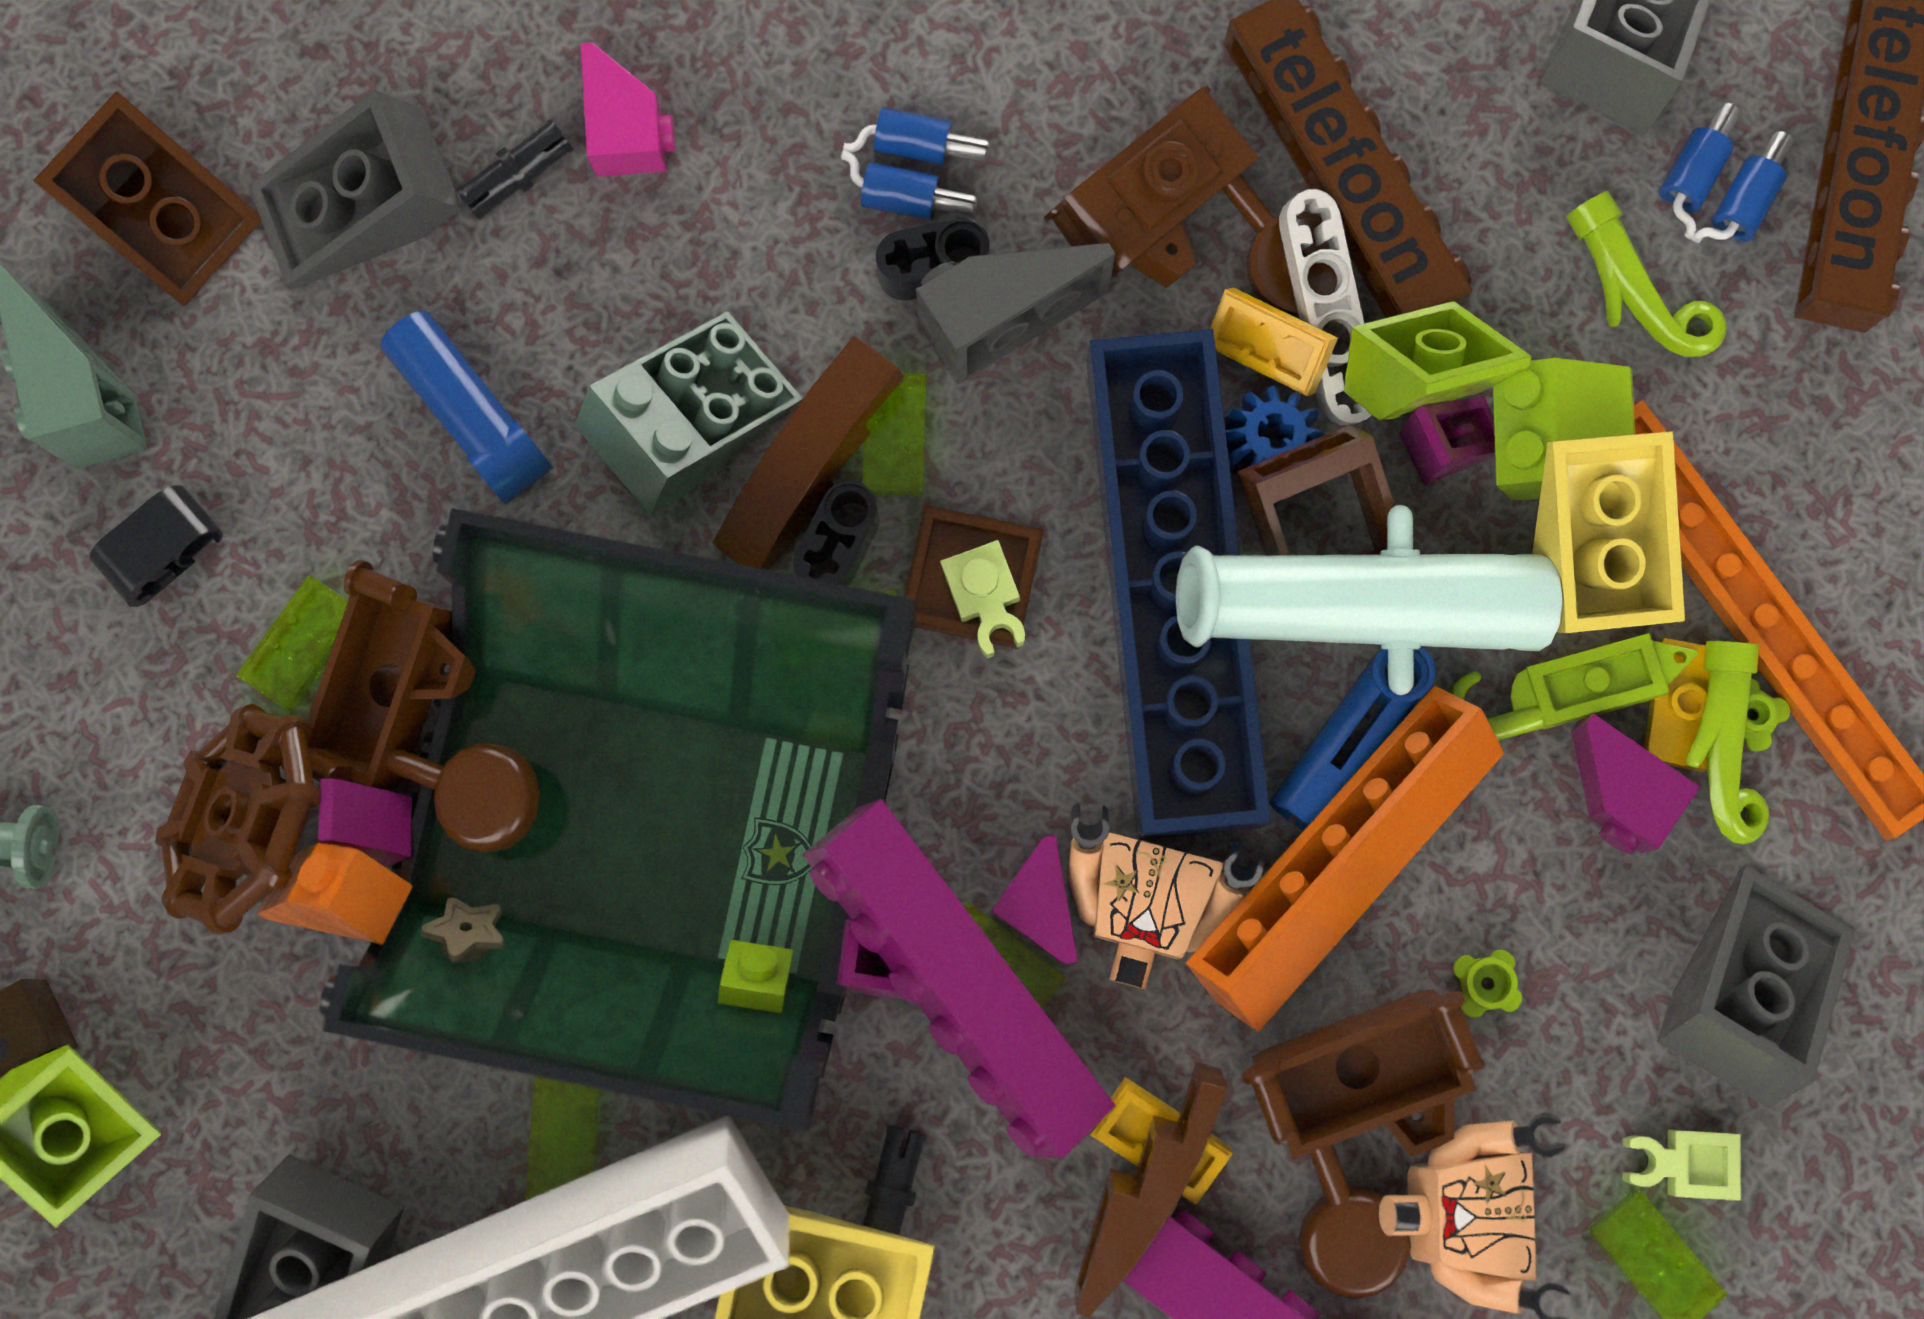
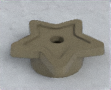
(465, 945)

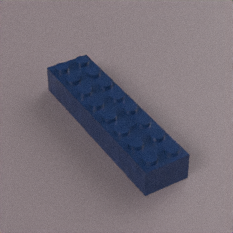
(1161, 493)

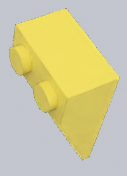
(1612, 531)
(836, 1274)

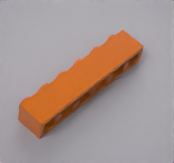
(1346, 857)

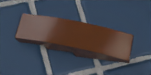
(806, 456)
(1140, 1204)

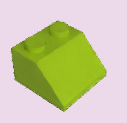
(1426, 360)
(1551, 404)
(65, 1132)

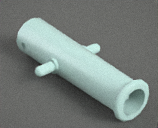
(1374, 599)

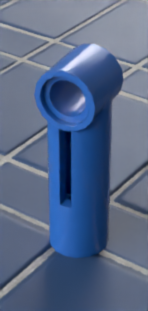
(464, 405)
(1317, 781)

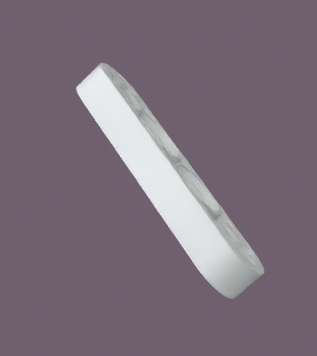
(1318, 309)

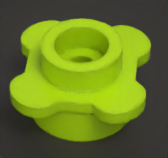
(1769, 713)
(1500, 970)

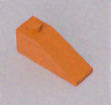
(338, 894)

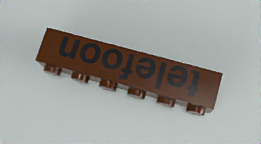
(1341, 153)
(1866, 168)

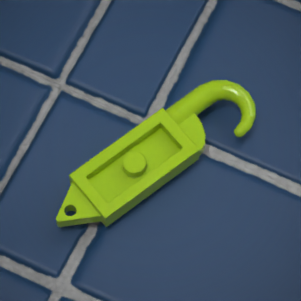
(1585, 684)

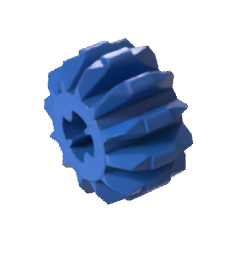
(1250, 423)

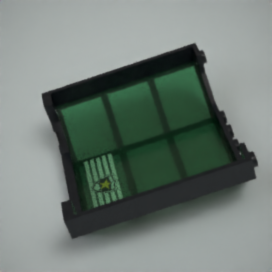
(684, 759)

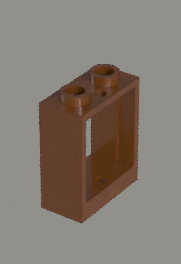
(1309, 466)

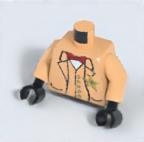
(1150, 895)
(1475, 1214)

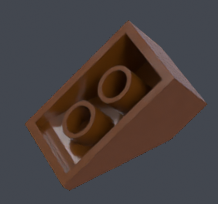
(147, 198)

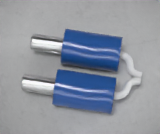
(917, 139)
(1749, 193)

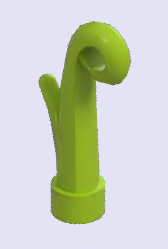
(1626, 279)
(1722, 740)

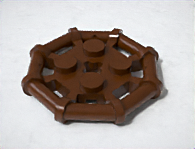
(237, 818)

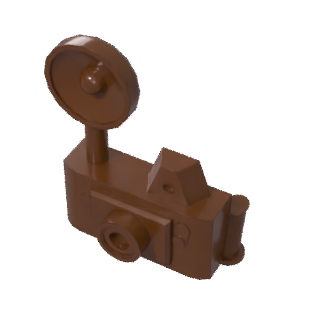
(1163, 178)
(375, 703)
(1348, 1082)

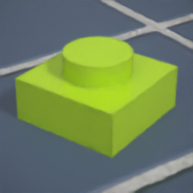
(755, 976)

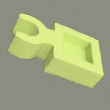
(983, 588)
(1694, 1162)

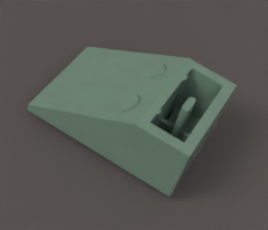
(64, 388)
(684, 410)

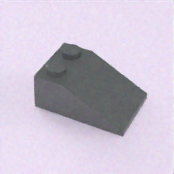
(1625, 56)
(355, 190)
(1006, 299)
(1760, 990)
(301, 1235)

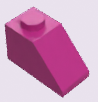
(622, 119)

